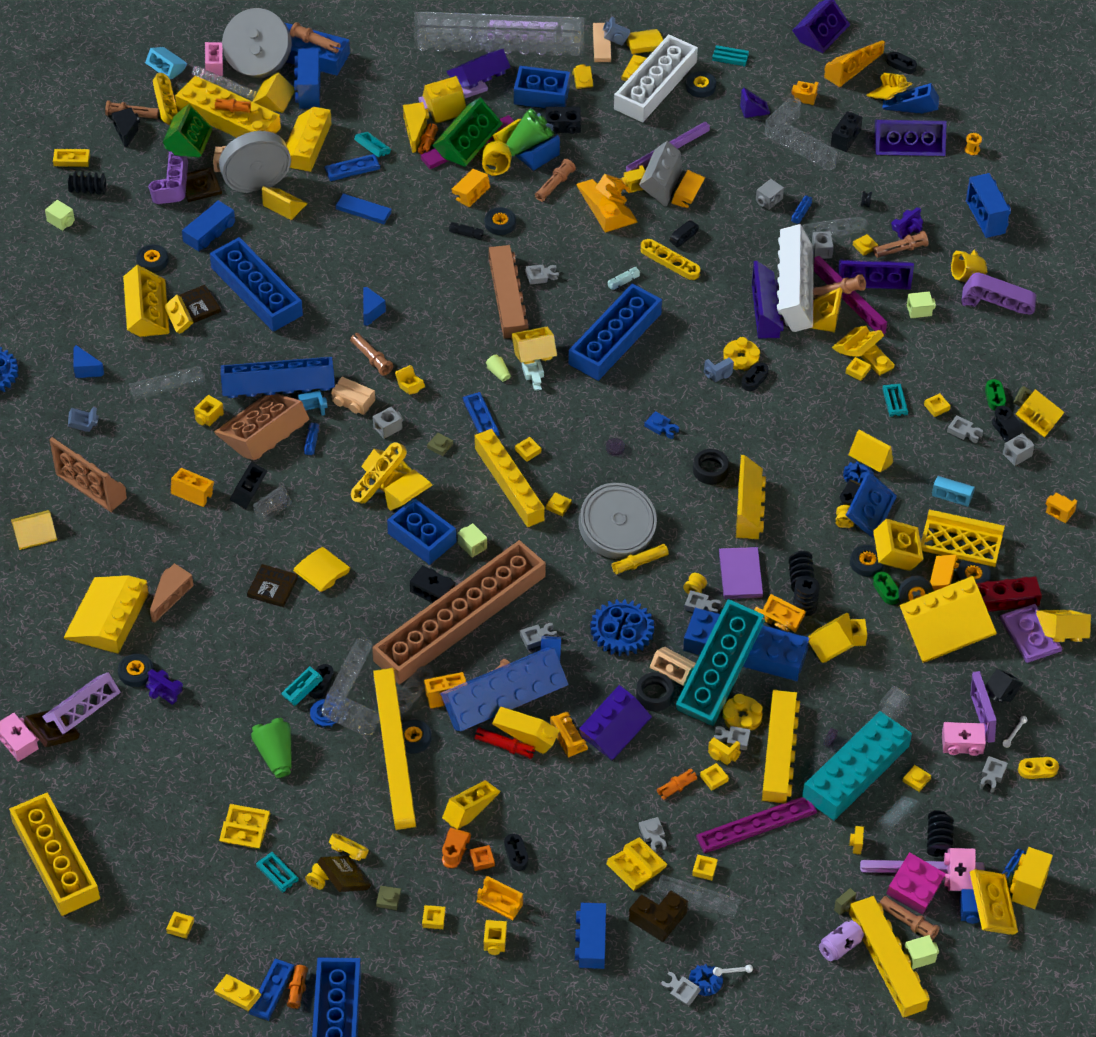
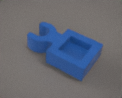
(660, 423)

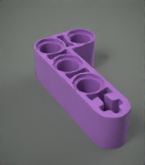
(174, 186)
(998, 292)

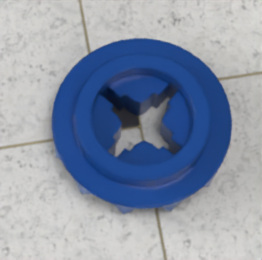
(850, 471)
(317, 716)
(706, 988)

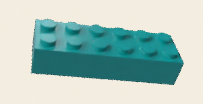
(720, 662)
(856, 765)

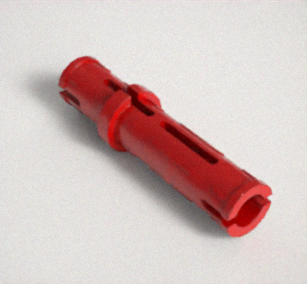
(511, 745)

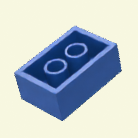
(307, 78)
(541, 87)
(988, 205)
(421, 531)

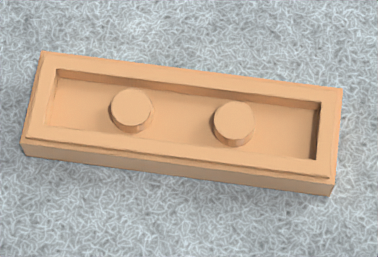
(602, 46)

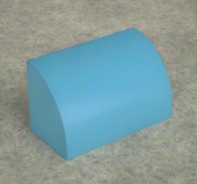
(165, 62)
(953, 491)

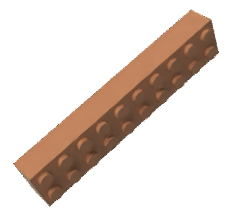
(459, 611)

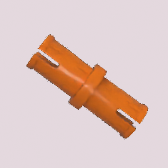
(232, 105)
(428, 138)
(677, 784)
(297, 986)

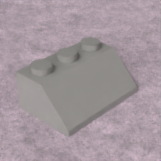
(662, 173)

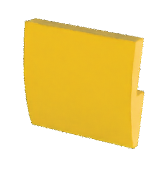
(644, 41)
(858, 341)
(321, 569)
(244, 826)
(636, 864)

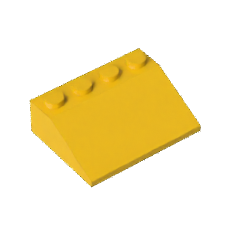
(108, 612)
(948, 619)

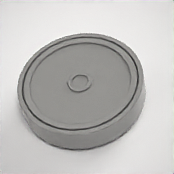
(256, 43)
(254, 161)
(617, 520)

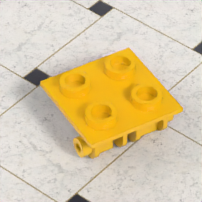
(891, 85)
(1039, 413)

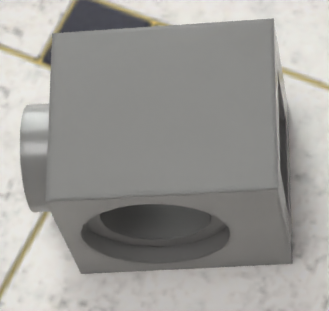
(769, 194)
(822, 244)
(387, 422)
(1018, 449)

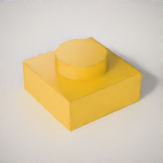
(865, 244)
(858, 369)
(937, 405)
(528, 449)
(558, 504)
(714, 776)
(916, 778)
(856, 840)
(704, 867)
(433, 917)
(180, 925)

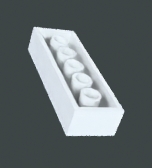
(655, 78)
(795, 278)

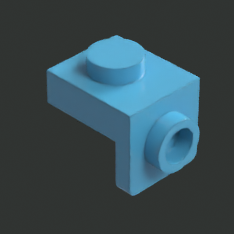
(313, 400)

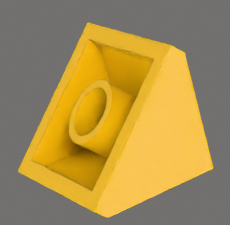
(274, 93)
(282, 202)
(827, 310)
(871, 451)
(405, 489)
(34, 529)
(832, 638)

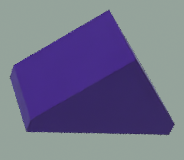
(752, 104)

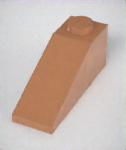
(172, 586)

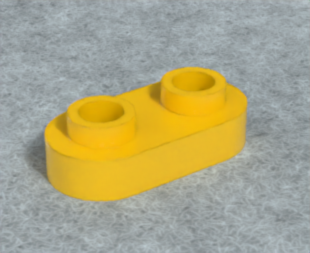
(1039, 768)
(355, 850)

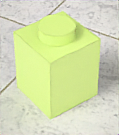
(60, 215)
(920, 304)
(472, 540)
(921, 951)

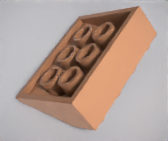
(263, 425)
(87, 477)

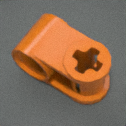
(454, 847)

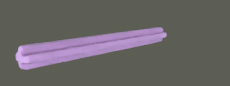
(892, 866)

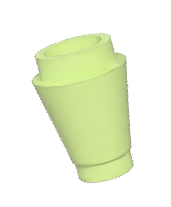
(498, 368)

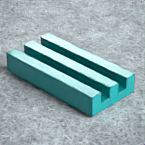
(730, 55)
(372, 144)
(897, 411)
(302, 686)
(287, 883)

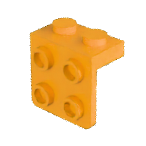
(784, 614)

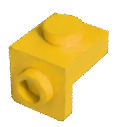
(582, 76)
(408, 380)
(722, 752)

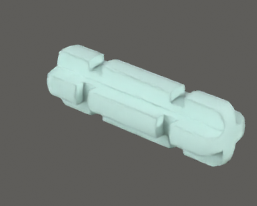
(623, 278)

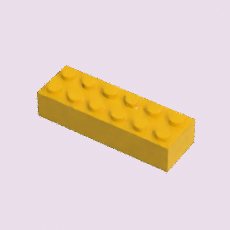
(202, 97)
(54, 854)

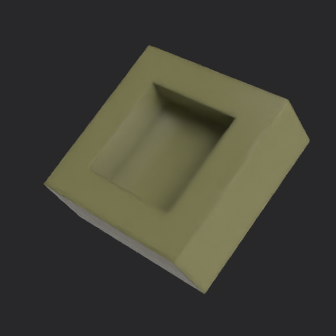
(1022, 396)
(440, 444)
(388, 897)
(843, 902)

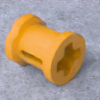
(974, 143)

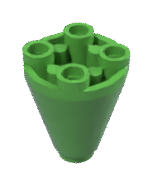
(529, 133)
(274, 745)

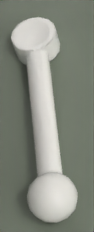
(1006, 743)
(718, 971)

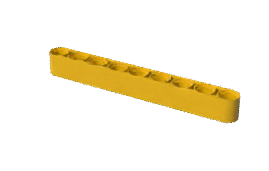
(394, 749)

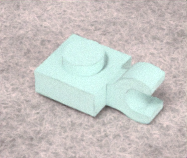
(534, 372)

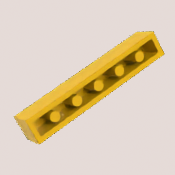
(509, 478)
(779, 747)
(888, 957)

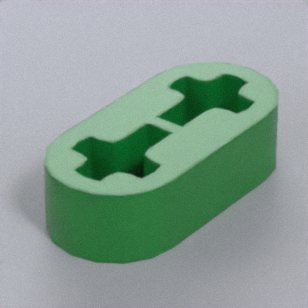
(991, 395)
(889, 586)

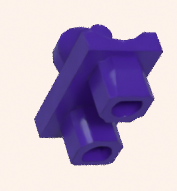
(909, 223)
(161, 686)

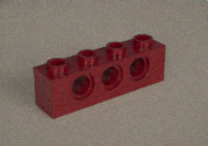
(1010, 593)

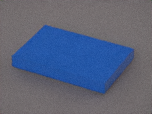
(871, 504)

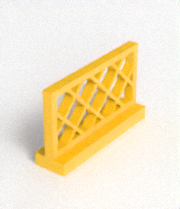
(964, 528)

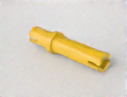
(633, 561)

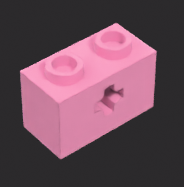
(214, 57)
(17, 737)
(963, 738)
(966, 859)

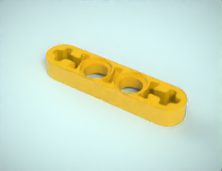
(162, 84)
(670, 259)
(380, 475)

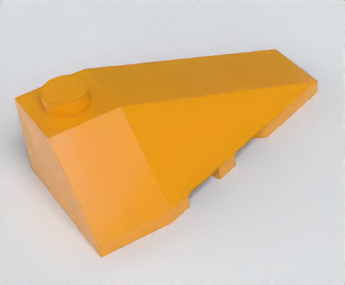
(848, 65)
(608, 212)

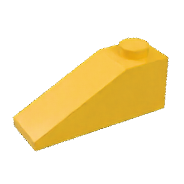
(416, 121)
(526, 729)
(468, 804)

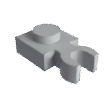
(539, 274)
(963, 428)
(701, 601)
(532, 635)
(735, 734)
(993, 772)
(653, 832)
(682, 989)

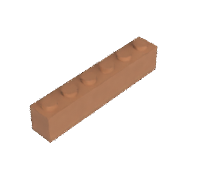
(506, 290)

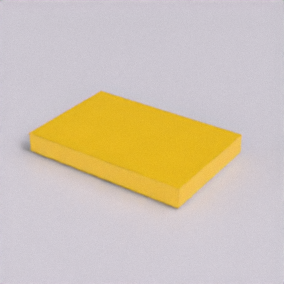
(993, 902)

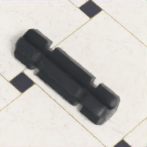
(466, 230)

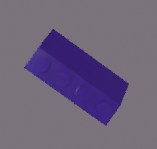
(910, 137)
(879, 273)
(765, 302)

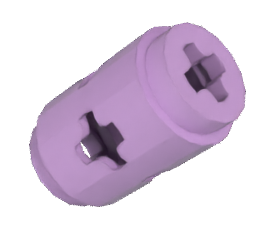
(833, 945)

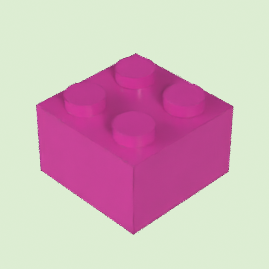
(915, 883)

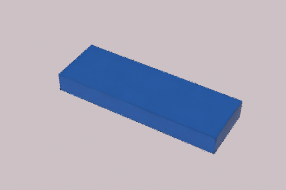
(352, 167)
(363, 209)
(480, 413)
(272, 989)

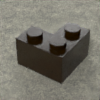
(661, 918)

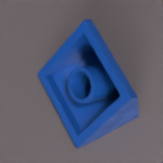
(541, 153)

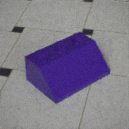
(821, 26)
(481, 68)
(615, 723)

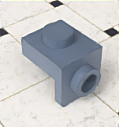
(615, 32)
(719, 371)
(82, 420)

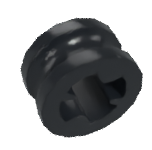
(866, 199)

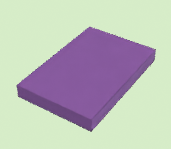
(740, 573)
(1028, 634)
(983, 706)

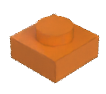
(482, 858)

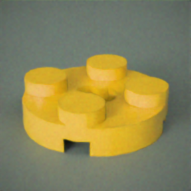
(744, 346)
(742, 703)

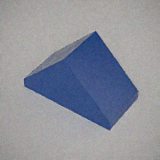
(372, 306)
(86, 365)

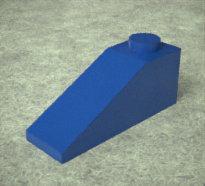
(914, 100)

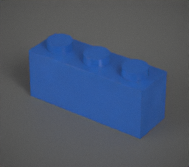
(208, 226)
(591, 935)

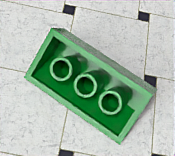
(187, 133)
(468, 133)

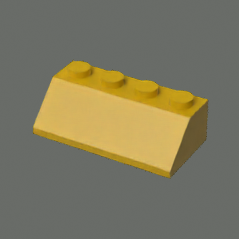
(308, 137)
(145, 302)
(749, 499)

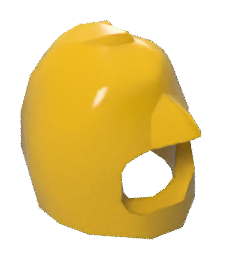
(497, 155)
(971, 264)

